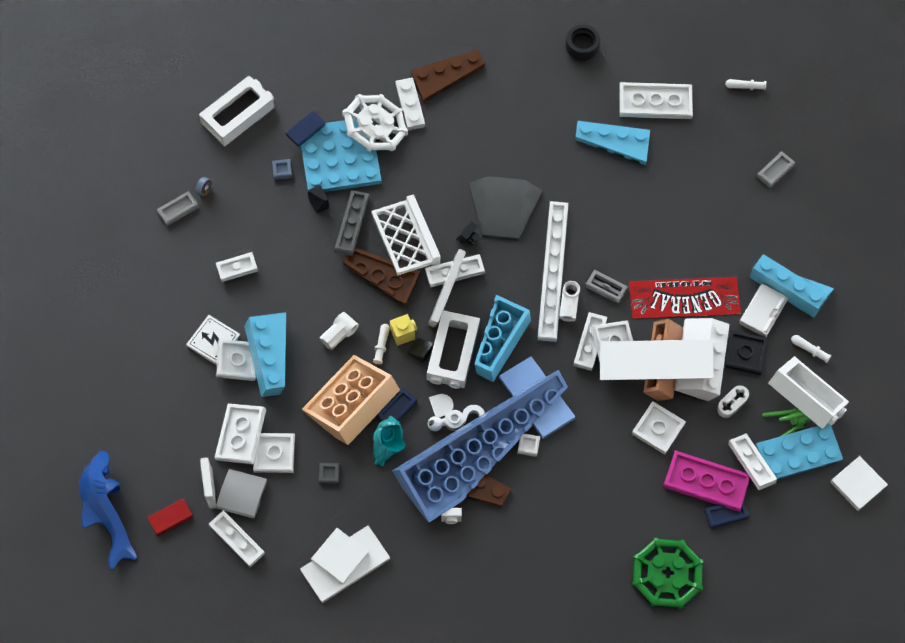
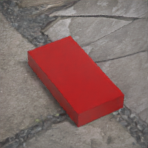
(170, 517)

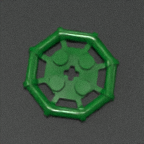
(676, 565)

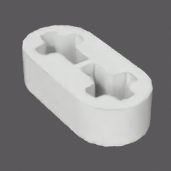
(730, 398)

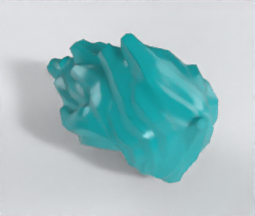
(387, 440)

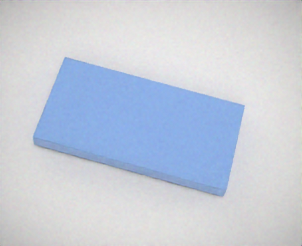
(522, 377)

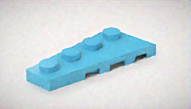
(626, 141)

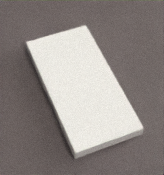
(655, 100)
(445, 292)
(327, 586)

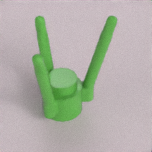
(795, 416)

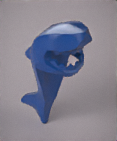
(98, 508)

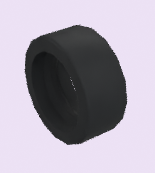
(582, 30)

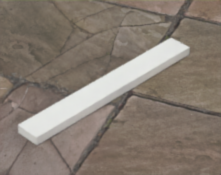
(553, 272)

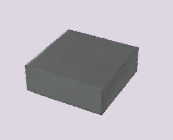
(329, 473)

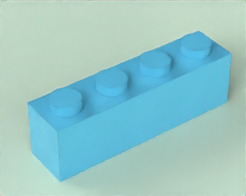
(801, 292)

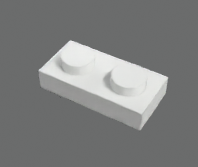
(236, 267)

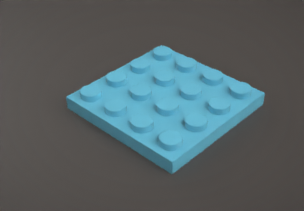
(338, 161)

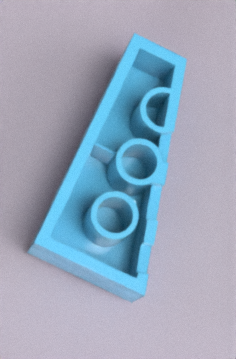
(501, 336)
(267, 347)

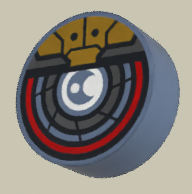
(203, 186)

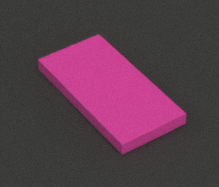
(707, 481)

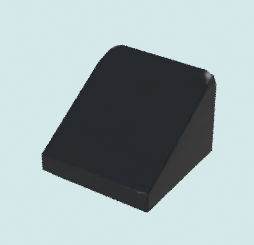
(420, 349)

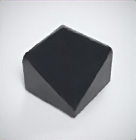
(318, 199)

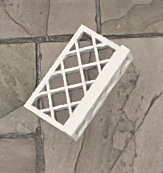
(422, 234)

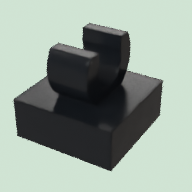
(469, 234)

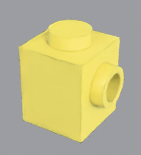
(403, 329)

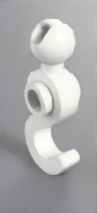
(454, 419)

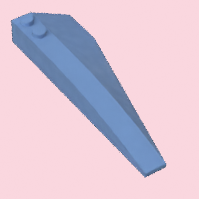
(456, 464)

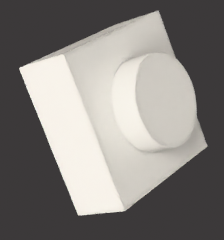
(452, 516)

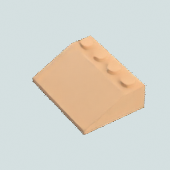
(351, 399)

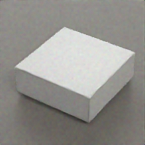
(528, 445)

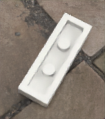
(410, 103)
(470, 267)
(587, 350)
(752, 461)
(236, 538)

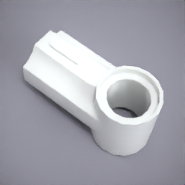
(569, 302)
(342, 327)

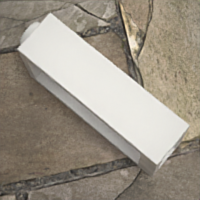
(245, 119)
(457, 378)
(809, 393)

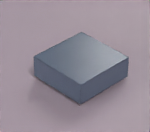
(282, 169)

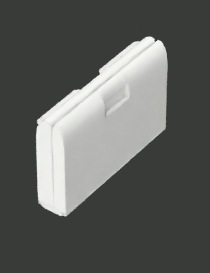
(763, 310)

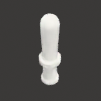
(745, 84)
(802, 343)
(380, 347)

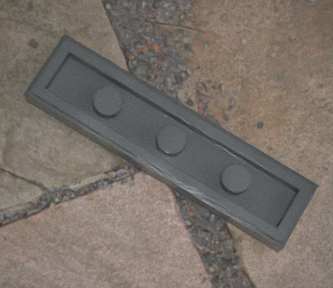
(351, 223)

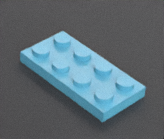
(800, 451)

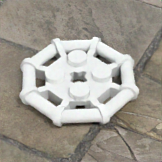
(382, 117)

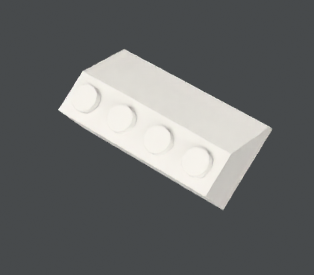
(705, 330)

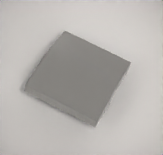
(241, 493)

